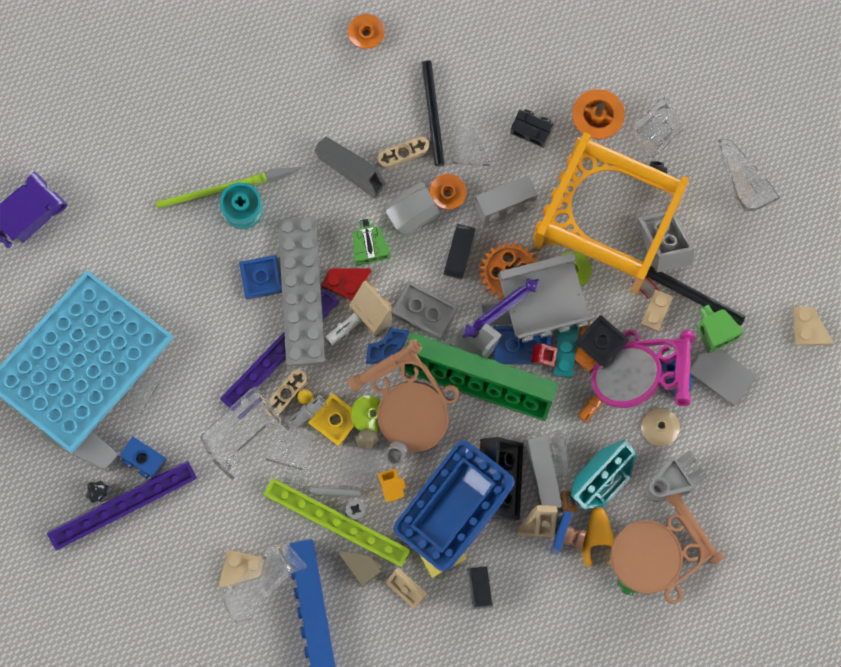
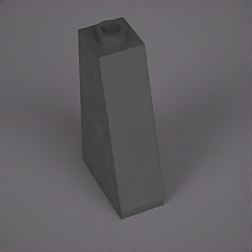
(350, 166)

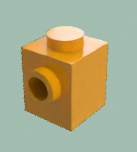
(391, 485)

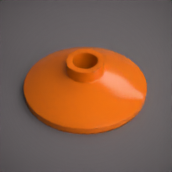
(366, 23)
(451, 184)

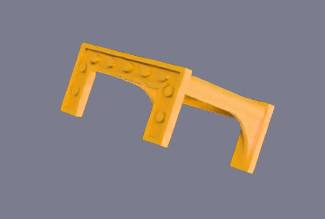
(553, 233)

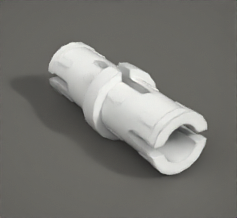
(343, 329)

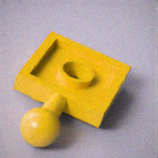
(321, 419)

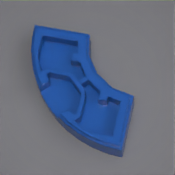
(388, 346)

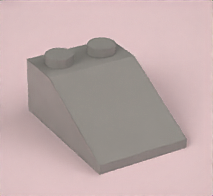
(675, 247)

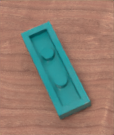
(565, 353)

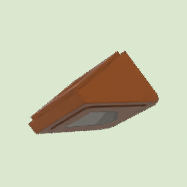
(567, 502)

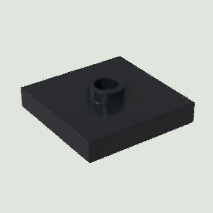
(601, 341)

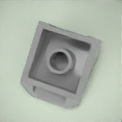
(412, 209)

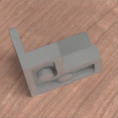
(483, 343)

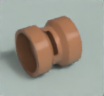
(570, 535)

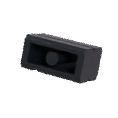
(531, 127)
(479, 588)

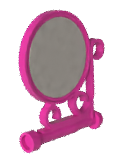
(637, 372)

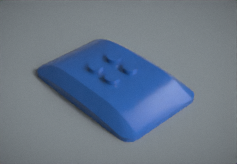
(454, 505)

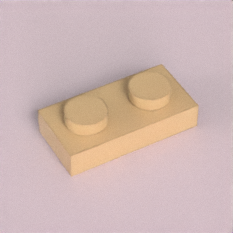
(656, 310)
(406, 588)

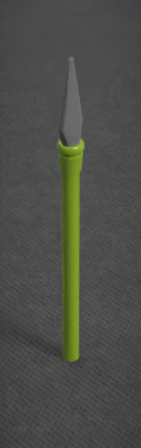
(271, 175)

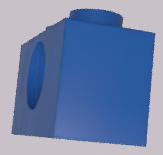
(134, 450)

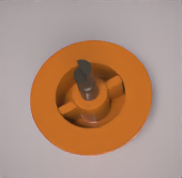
(598, 113)

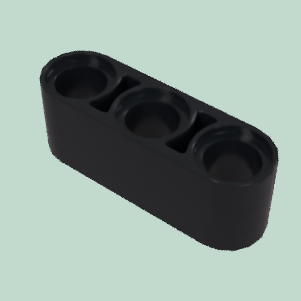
(459, 251)

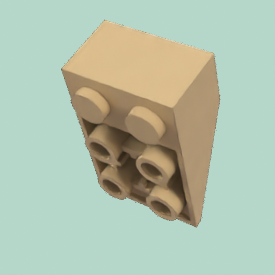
(371, 308)

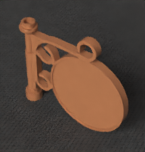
(410, 409)
(650, 556)

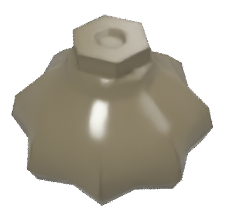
(367, 439)

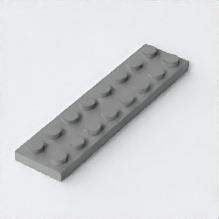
(301, 292)

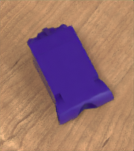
(28, 209)

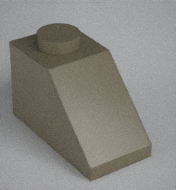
(361, 566)

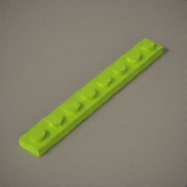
(336, 522)

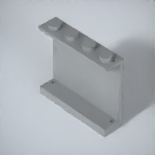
(554, 305)

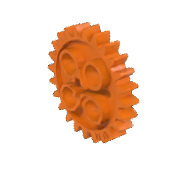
(495, 262)

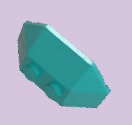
(604, 475)

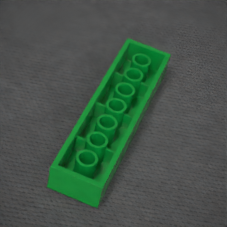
(485, 378)

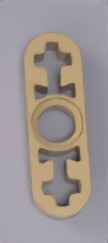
(406, 145)
(299, 386)

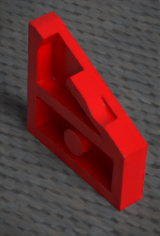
(345, 281)

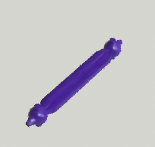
(501, 308)

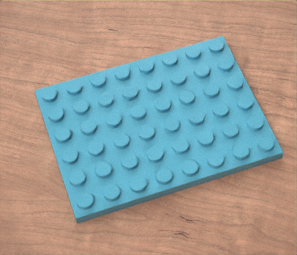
(80, 361)

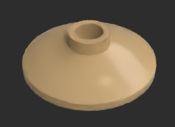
(653, 433)

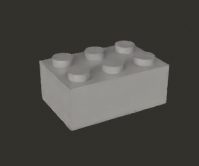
(506, 201)

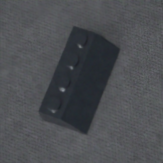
(509, 456)

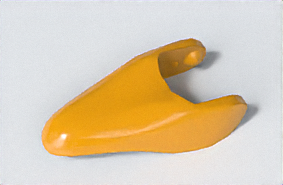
(598, 534)

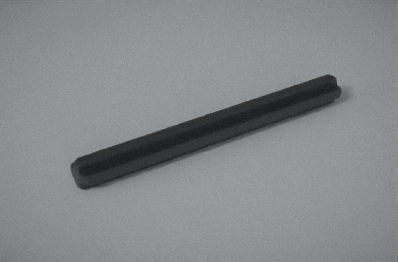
(433, 113)
(693, 294)

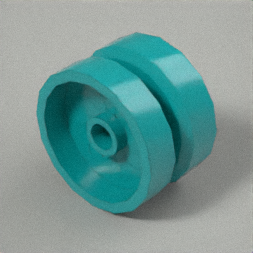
(238, 195)

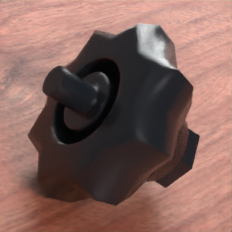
(96, 491)

